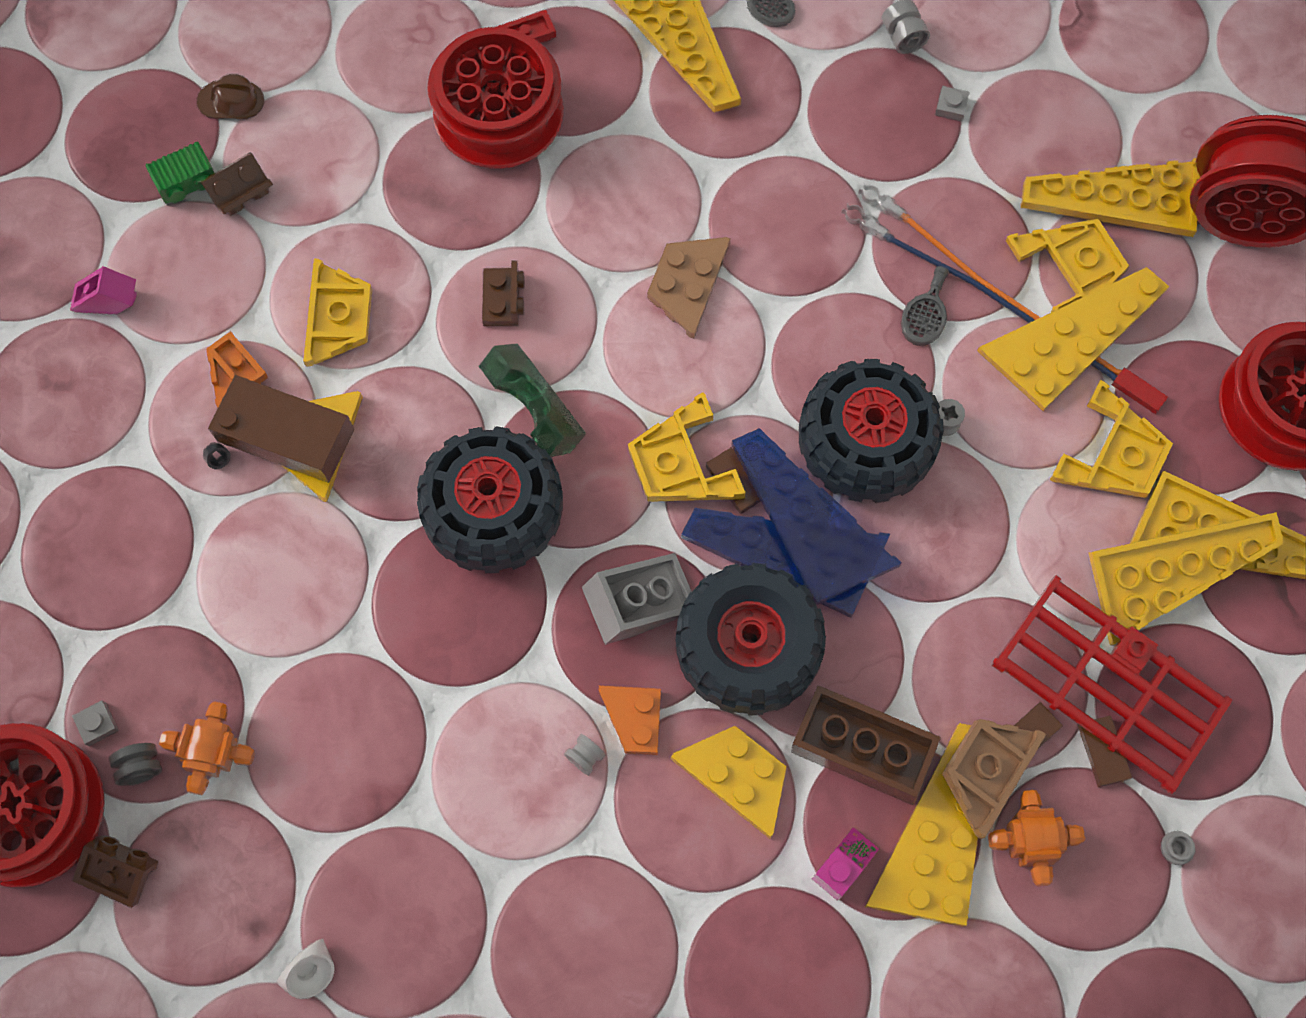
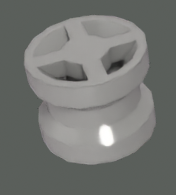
(954, 410)
(584, 754)

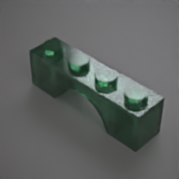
(514, 373)

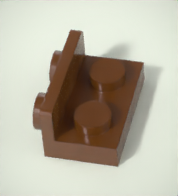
(237, 184)
(501, 296)
(114, 870)

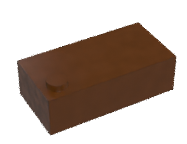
(281, 428)
(865, 745)

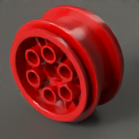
(516, 65)
(1253, 182)
(1253, 405)
(78, 813)

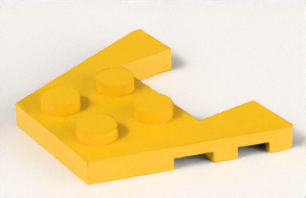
(1081, 253)
(1128, 457)
(669, 465)

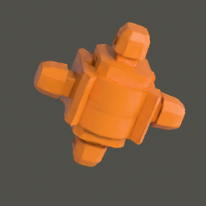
(207, 748)
(1036, 837)

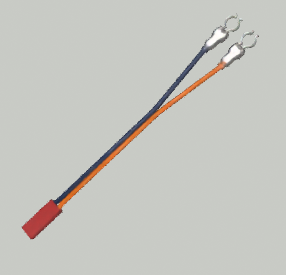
(1125, 381)

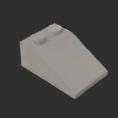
(636, 597)

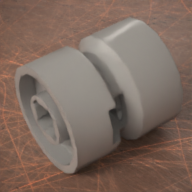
(905, 26)

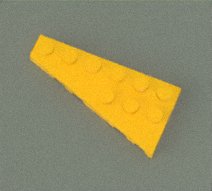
(688, 43)
(1123, 195)
(1060, 346)
(1183, 507)
(1164, 572)
(934, 856)

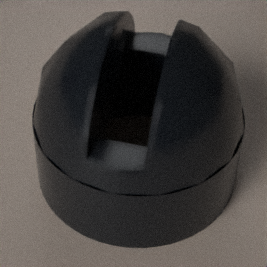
(209, 458)

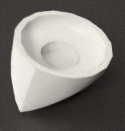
(308, 972)

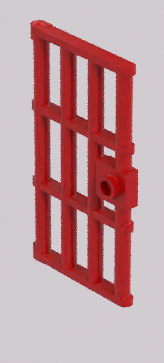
(1125, 661)

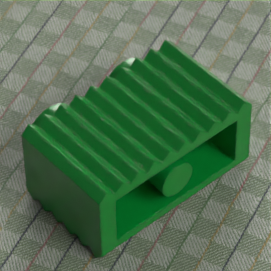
(180, 172)

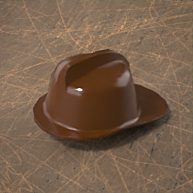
(230, 98)

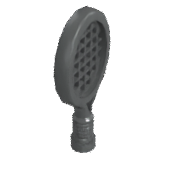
(768, 19)
(939, 277)

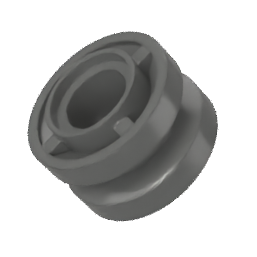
(135, 764)

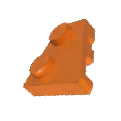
(230, 358)
(634, 717)

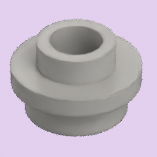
(1184, 841)

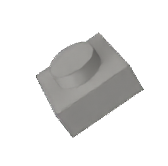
(952, 103)
(95, 723)

